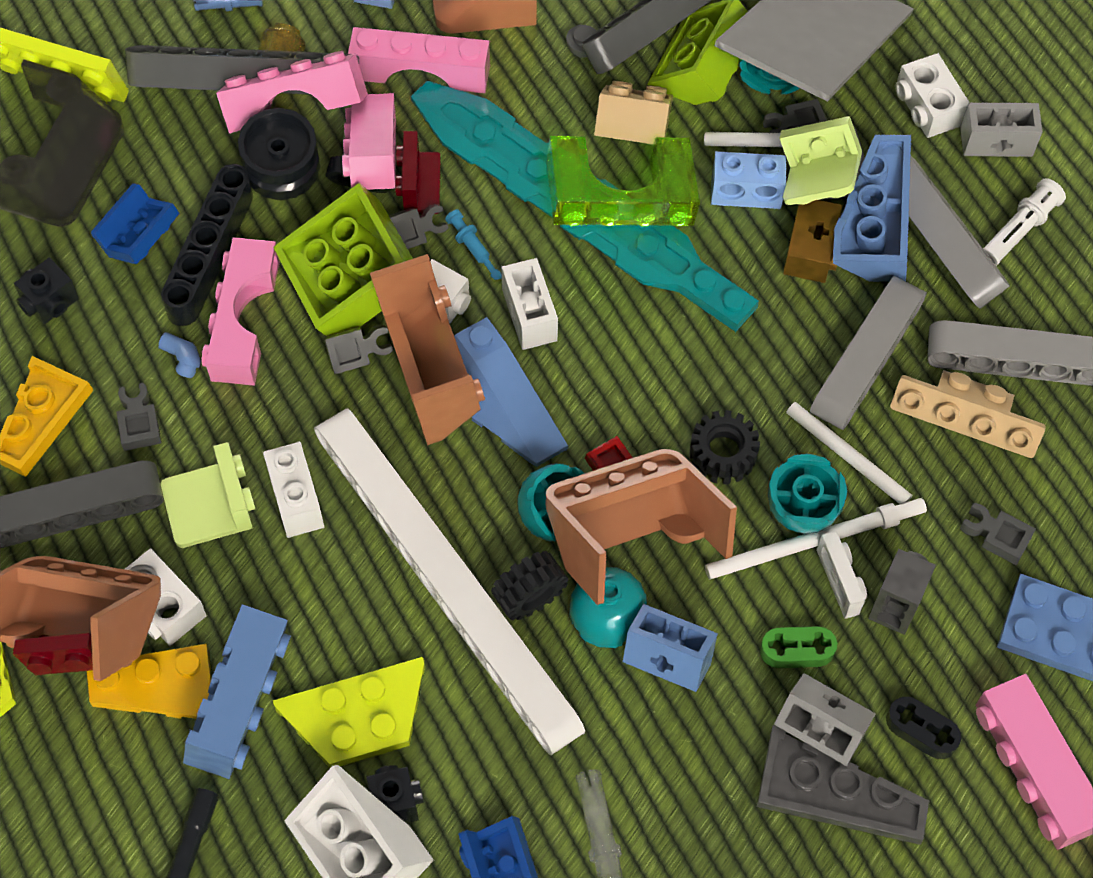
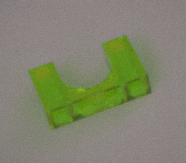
(584, 200)

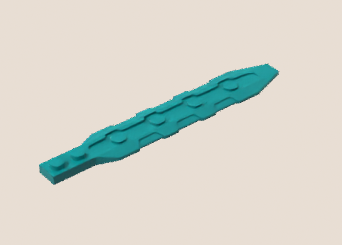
(516, 157)

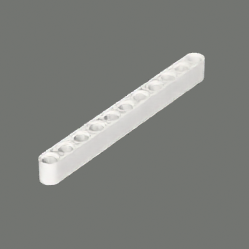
(450, 583)

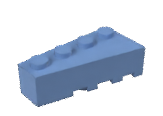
(235, 692)

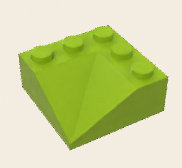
(333, 260)

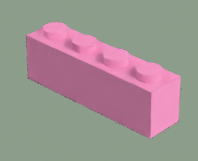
(371, 142)
(1039, 759)

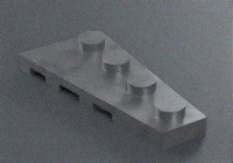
(819, 788)

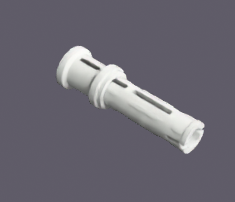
(996, 248)

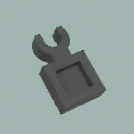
(795, 116)
(412, 225)
(351, 349)
(139, 421)
(1003, 535)

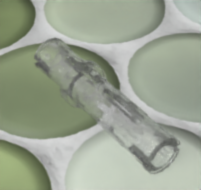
(603, 850)

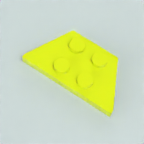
(357, 714)

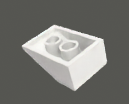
(354, 833)

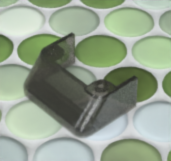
(72, 155)

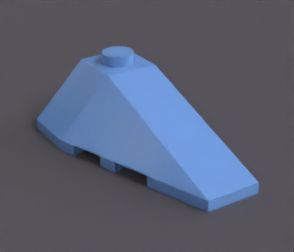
(874, 223)
(510, 401)

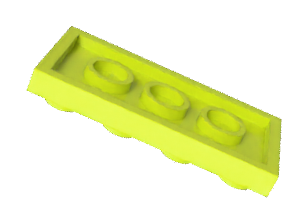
(91, 69)

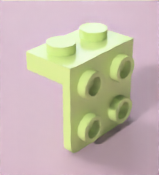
(821, 160)
(208, 500)

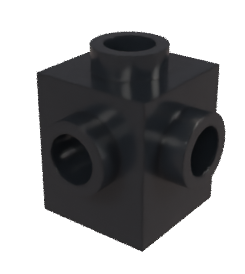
(45, 291)
(393, 780)

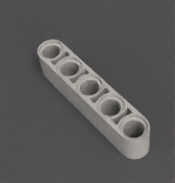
(952, 240)
(1011, 352)
(868, 353)

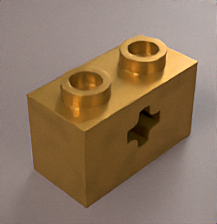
(813, 241)

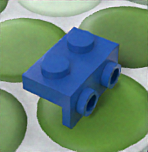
(133, 225)
(497, 851)

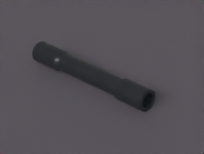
(195, 826)

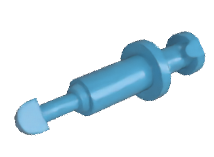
(467, 235)

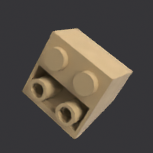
(633, 113)

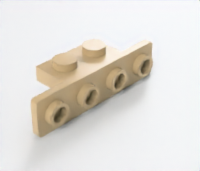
(970, 410)

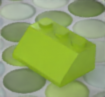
(692, 64)

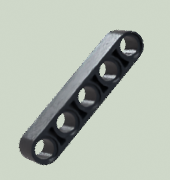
(202, 258)

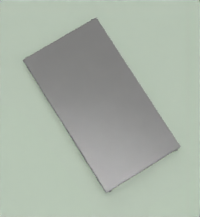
(813, 41)

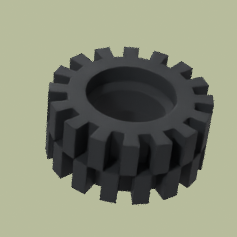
(729, 428)
(529, 585)

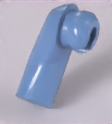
(185, 353)

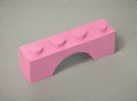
(456, 60)
(333, 82)
(249, 272)

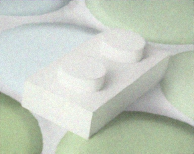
(837, 562)

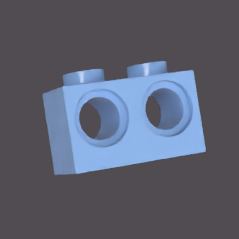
(748, 180)

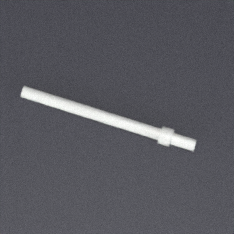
(885, 516)

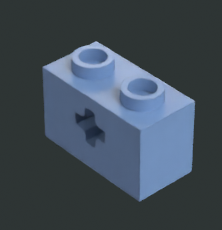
(669, 647)

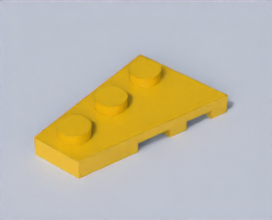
(42, 412)
(158, 683)

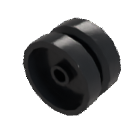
(279, 153)

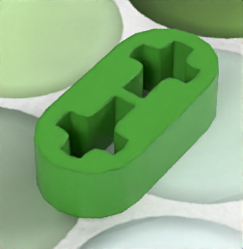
(802, 654)

